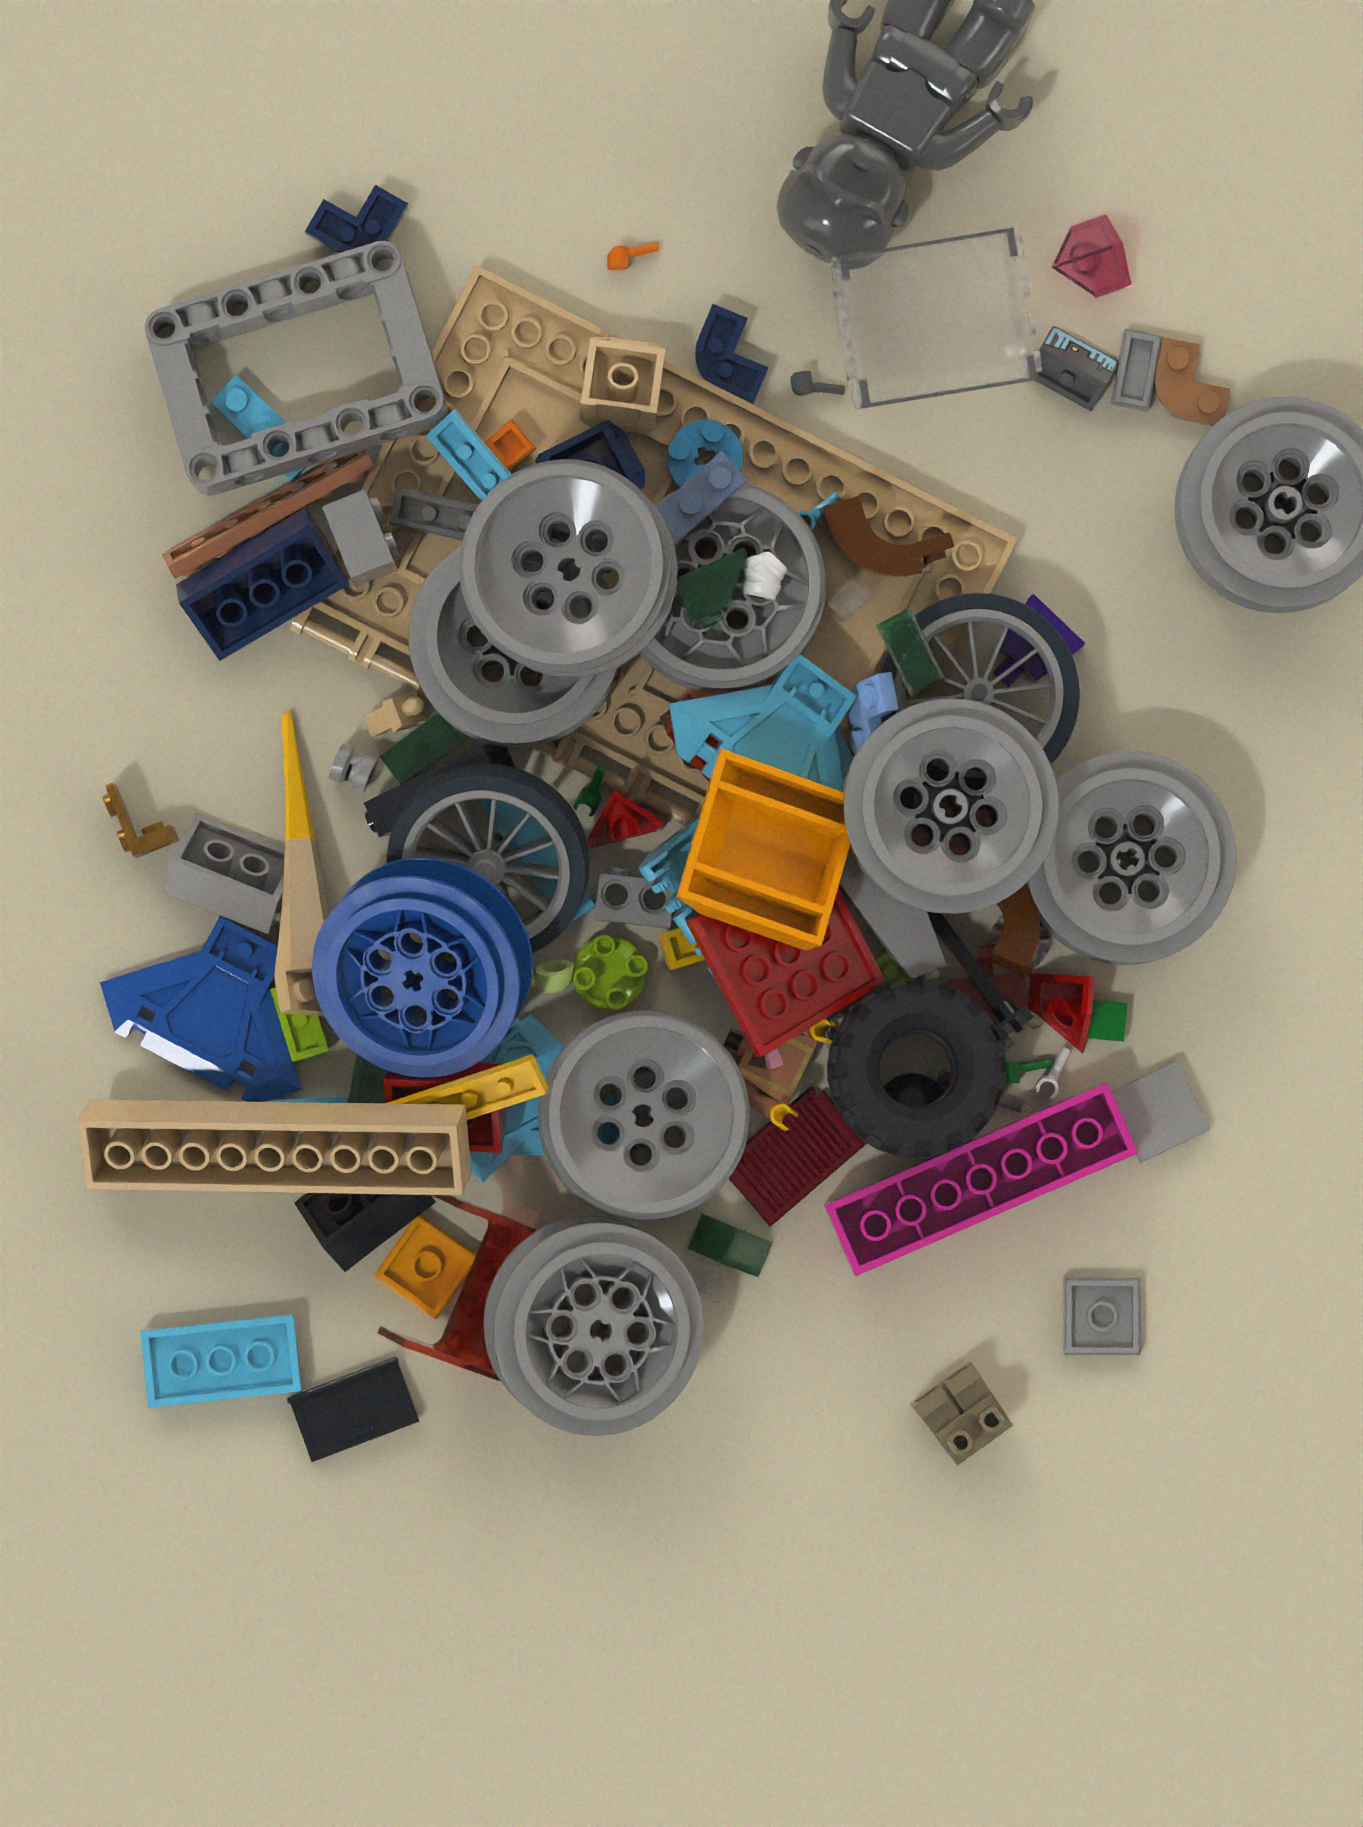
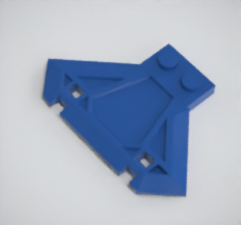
(212, 1012)

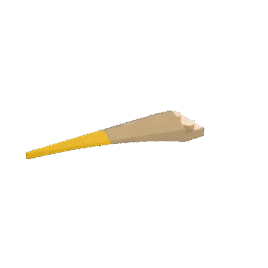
(304, 890)

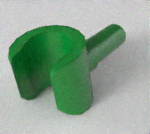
(591, 795)
(1013, 1068)

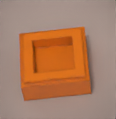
(510, 445)

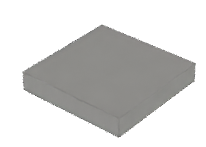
(1160, 1111)
(1101, 1316)

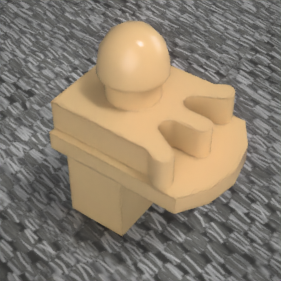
(396, 714)

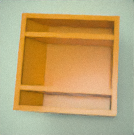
(767, 852)

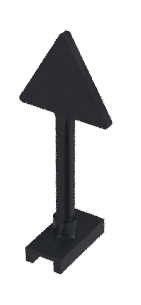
(1004, 1010)

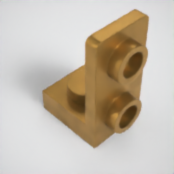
(154, 835)

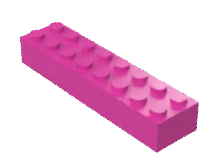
(980, 1179)

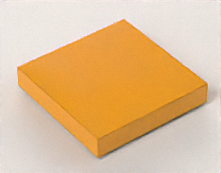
(426, 1266)

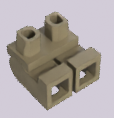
(975, 1427)

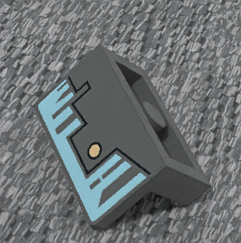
(1074, 368)

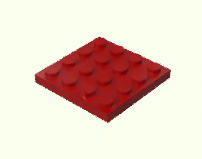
(781, 988)

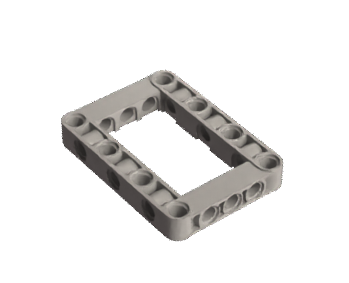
(272, 301)

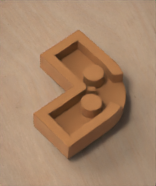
(1178, 391)

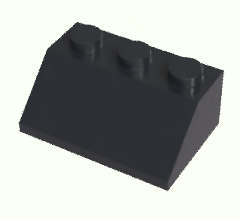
(358, 1223)

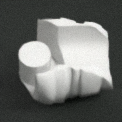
(763, 575)

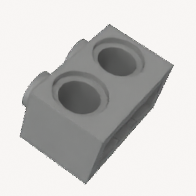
(633, 910)

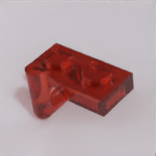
(1010, 985)

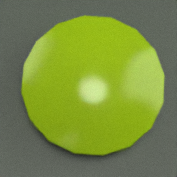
(609, 972)

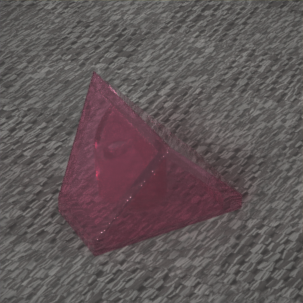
(1094, 257)

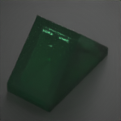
(730, 1245)

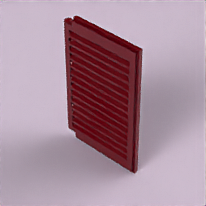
(787, 1165)

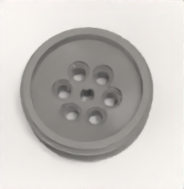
(520, 521)
(776, 631)
(711, 1120)

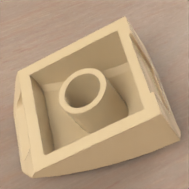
(622, 383)

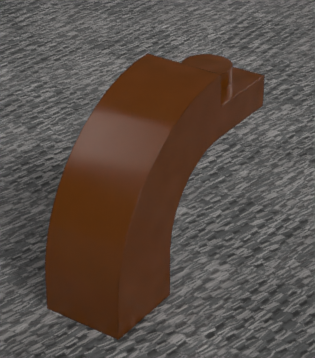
(859, 544)
(1020, 934)

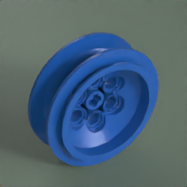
(452, 914)

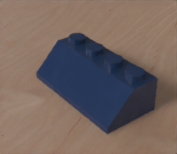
(261, 584)

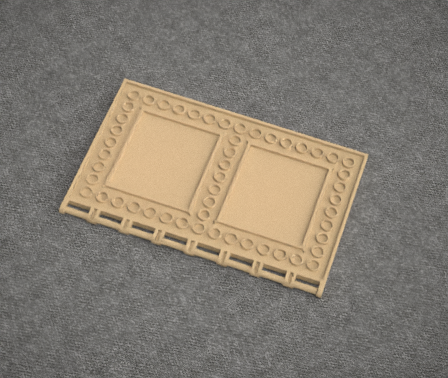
(526, 362)

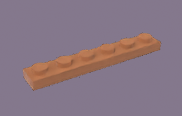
(255, 518)

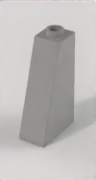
(899, 928)

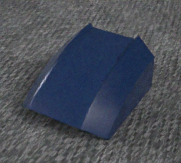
(604, 446)

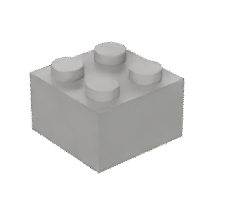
(360, 539)

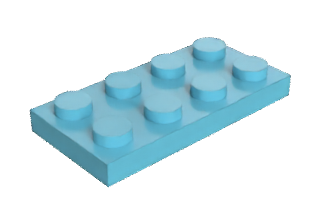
(221, 1360)

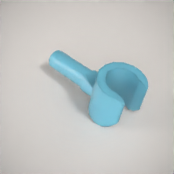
(814, 514)

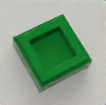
(1107, 1021)

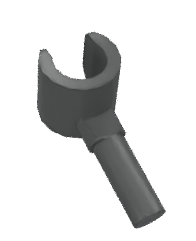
(803, 385)

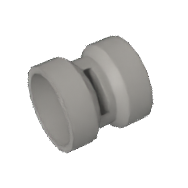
(362, 768)

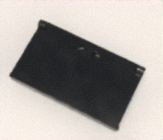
(351, 1407)

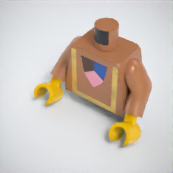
(775, 1076)

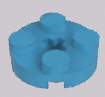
(696, 436)

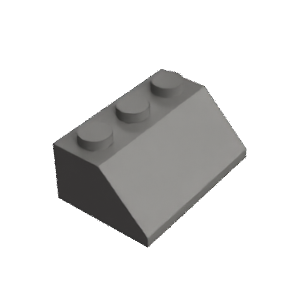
(228, 873)

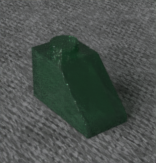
(710, 589)

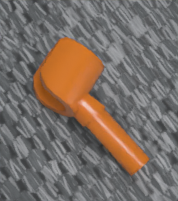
(618, 256)

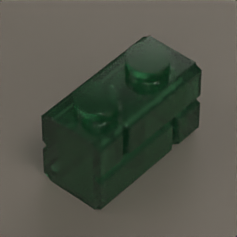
(910, 652)

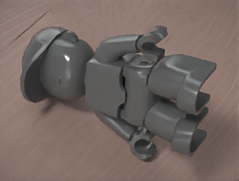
(894, 118)

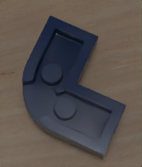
(373, 223)
(717, 358)

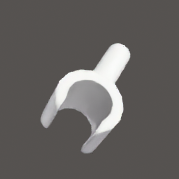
(1054, 1072)

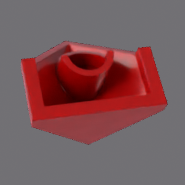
(621, 821)
(1063, 1004)

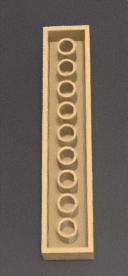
(275, 1147)

